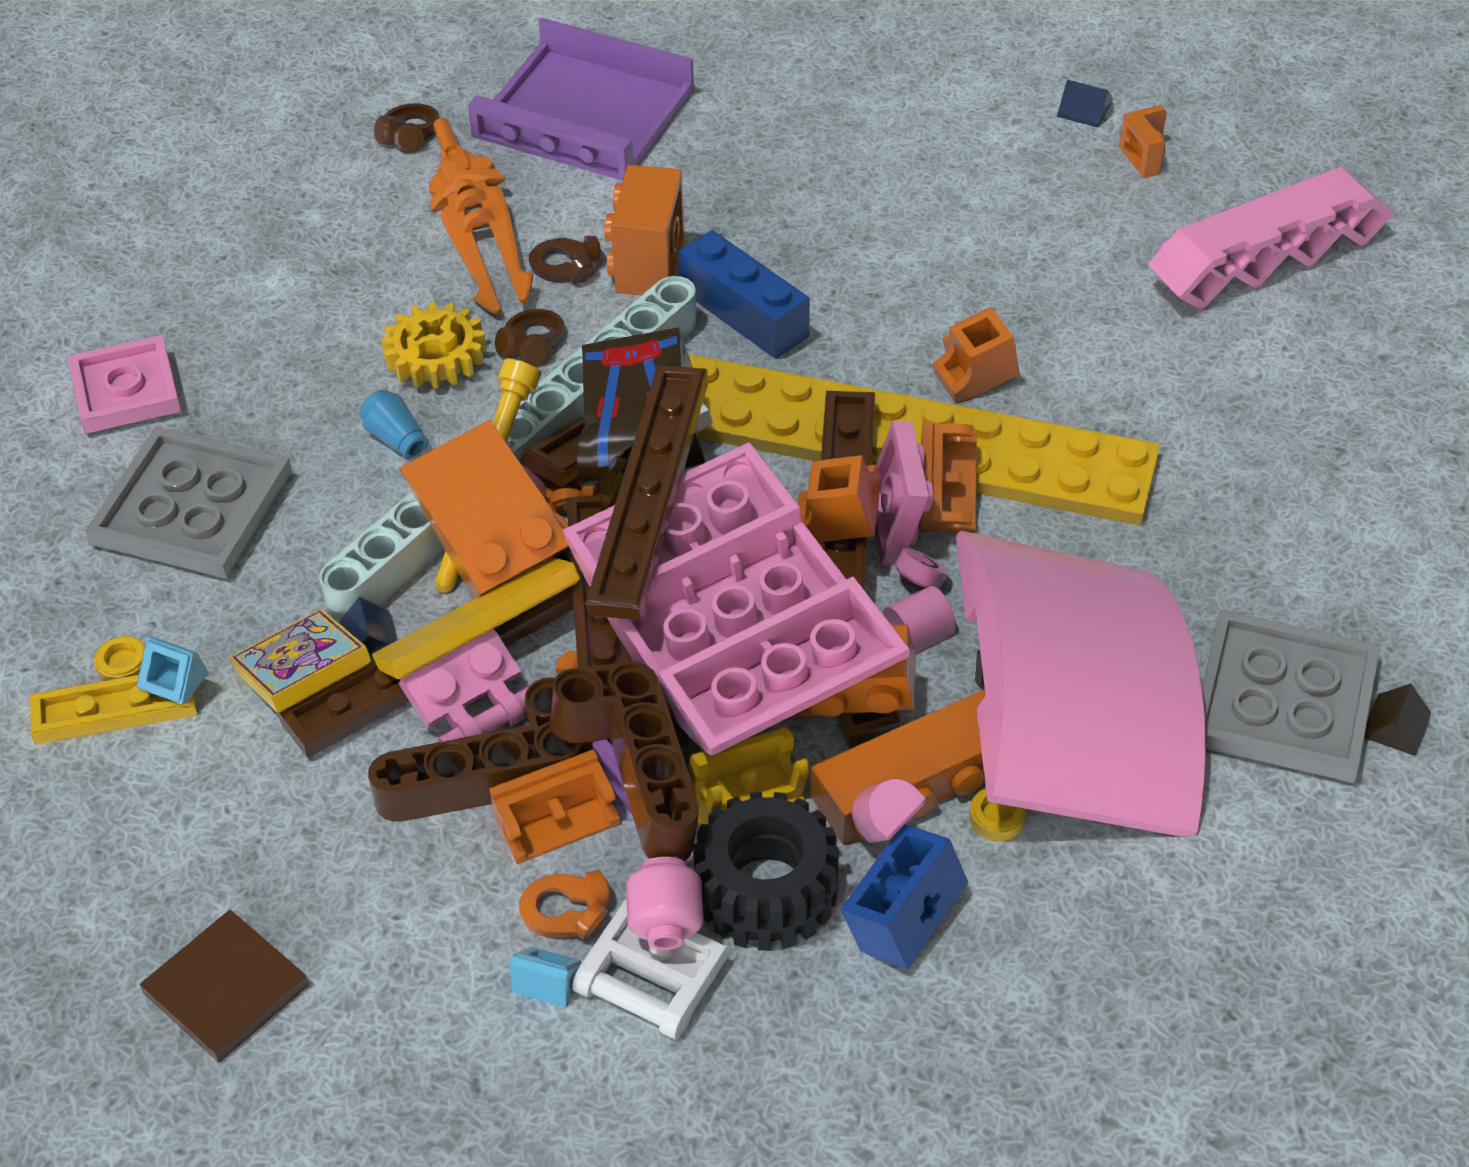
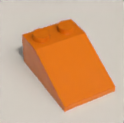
(484, 508)

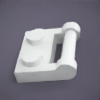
(681, 970)

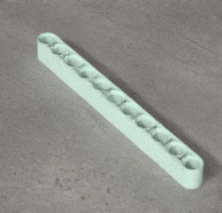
(403, 537)

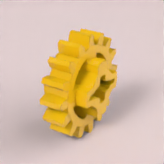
(434, 345)

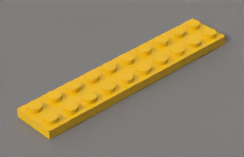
(1014, 454)

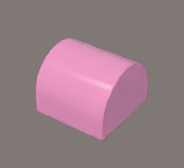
(927, 616)
(885, 808)

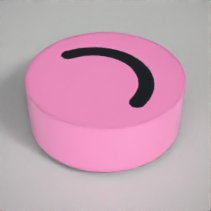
(920, 568)

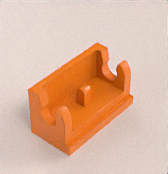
(952, 472)
(554, 806)

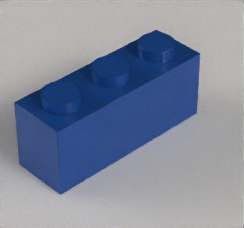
(745, 294)

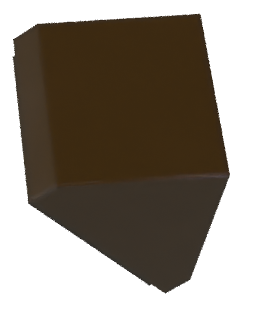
(1398, 719)

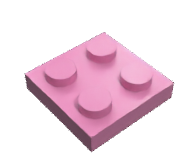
(123, 384)
(902, 492)

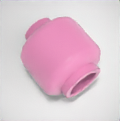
(664, 902)

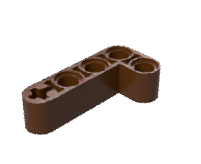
(630, 709)
(461, 770)

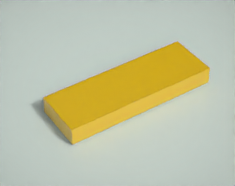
(100, 709)

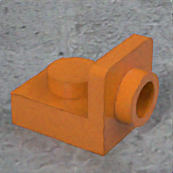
(1143, 139)

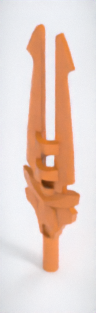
(465, 184)

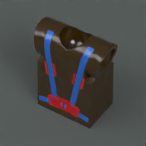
(615, 394)

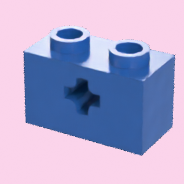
(905, 896)

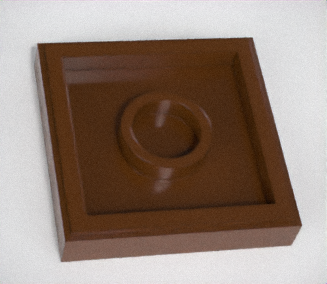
(224, 985)

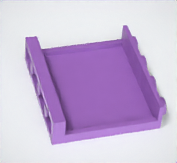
(586, 100)

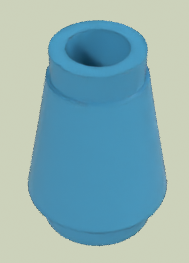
(392, 422)

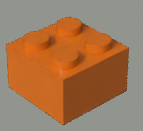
(645, 228)

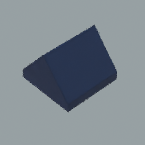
(1084, 103)
(369, 625)

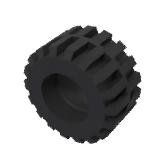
(767, 907)

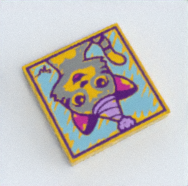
(300, 660)

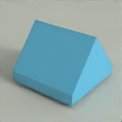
(170, 670)
(543, 975)

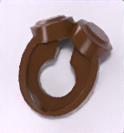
(407, 136)
(585, 253)
(534, 348)

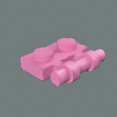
(462, 678)

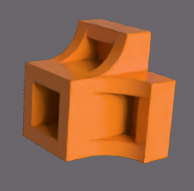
(977, 356)
(841, 499)

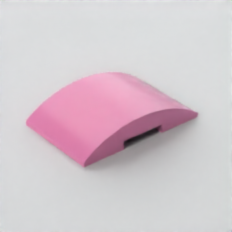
(744, 606)
(1084, 687)

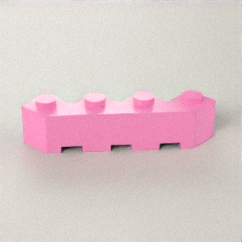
(1264, 231)

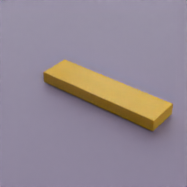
(475, 618)

